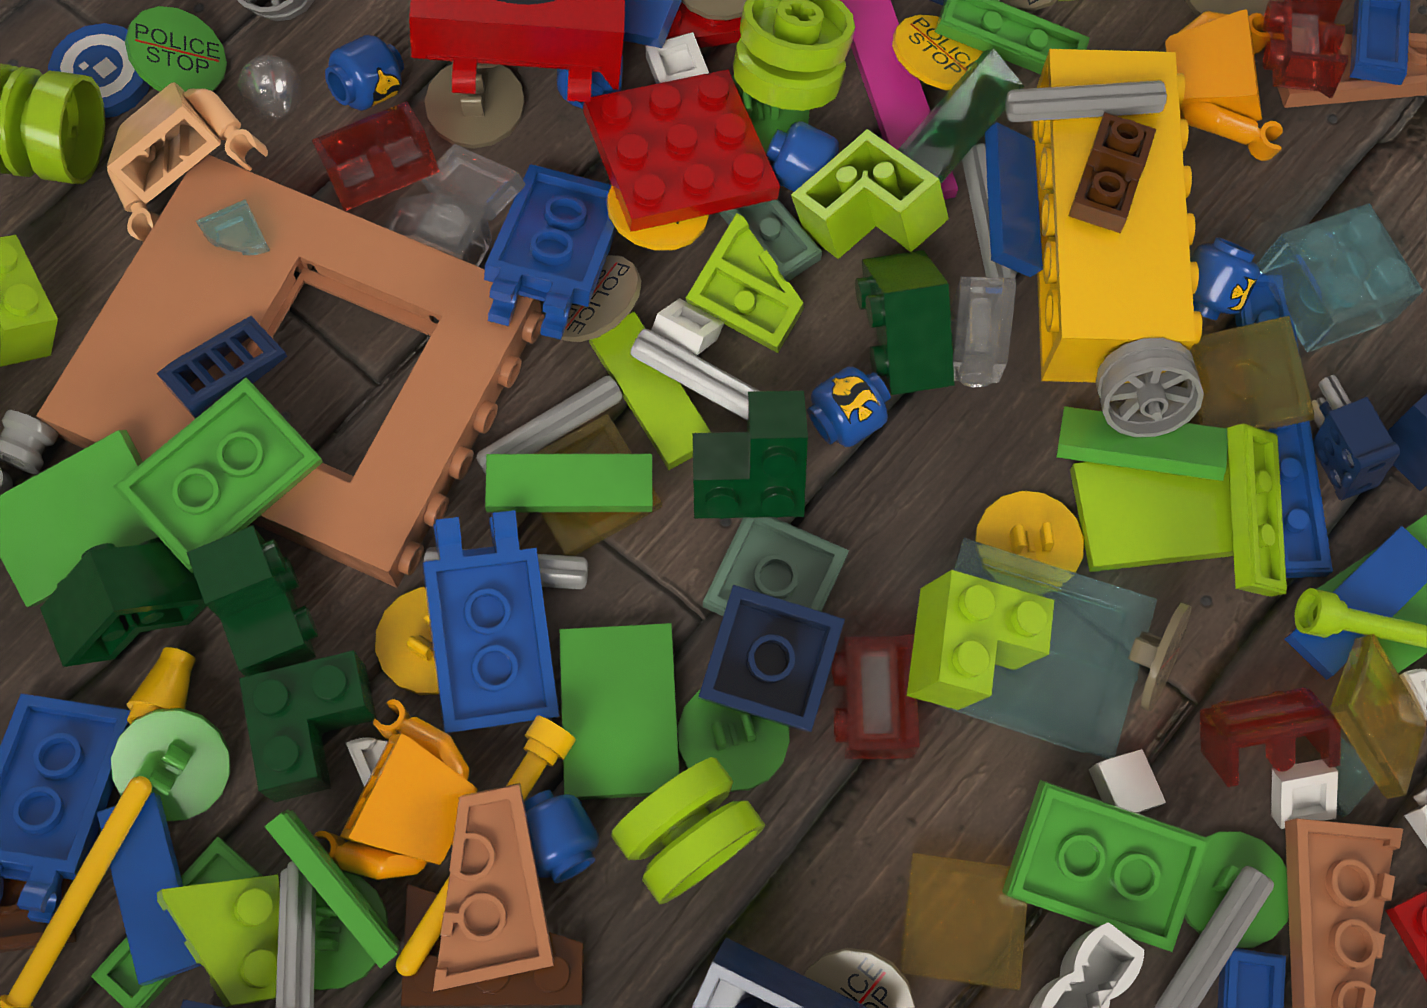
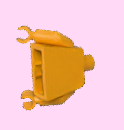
(1222, 78)
(407, 803)

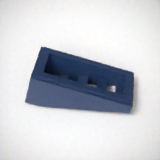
(196, 362)

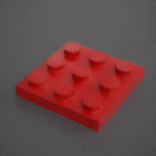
(680, 150)

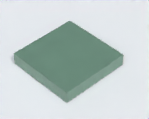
(778, 563)

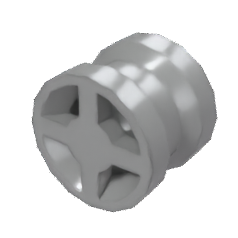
(25, 441)

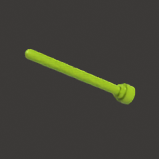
(1324, 614)

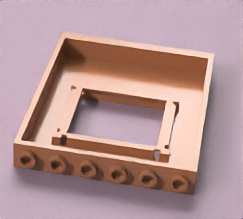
(190, 291)

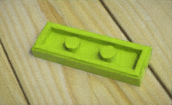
(653, 397)
(1256, 511)

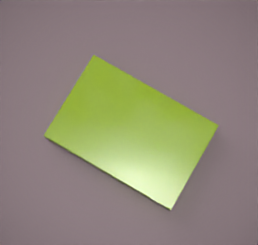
(1150, 516)

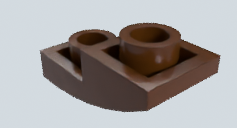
(1112, 172)

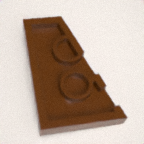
(540, 987)

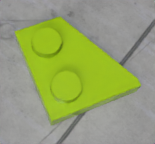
(747, 289)
(231, 933)

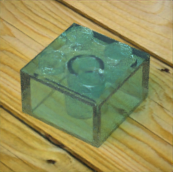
(1339, 277)

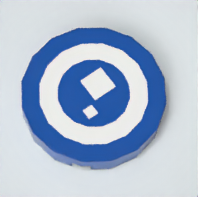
(102, 54)

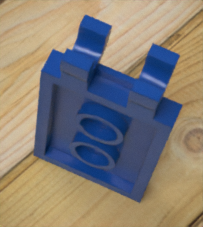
(550, 247)
(488, 629)
(50, 793)

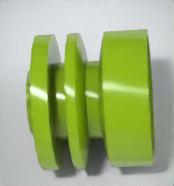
(50, 124)

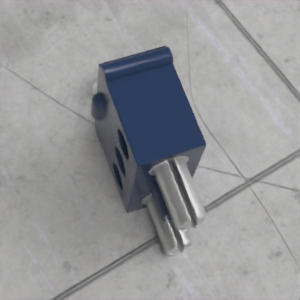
(1351, 441)

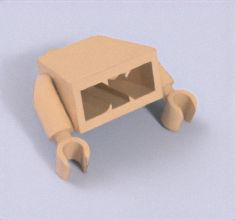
(167, 141)

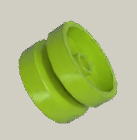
(793, 51)
(684, 824)

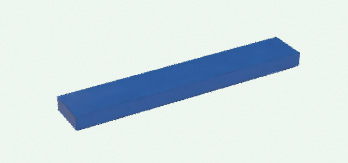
(1302, 507)

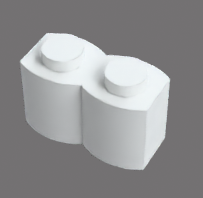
(1093, 971)

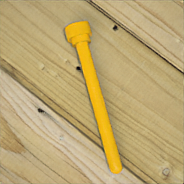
(544, 747)
(78, 895)

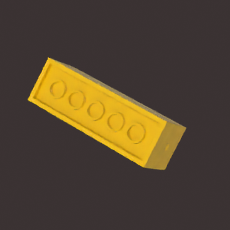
(1103, 283)

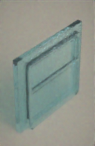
(1086, 681)

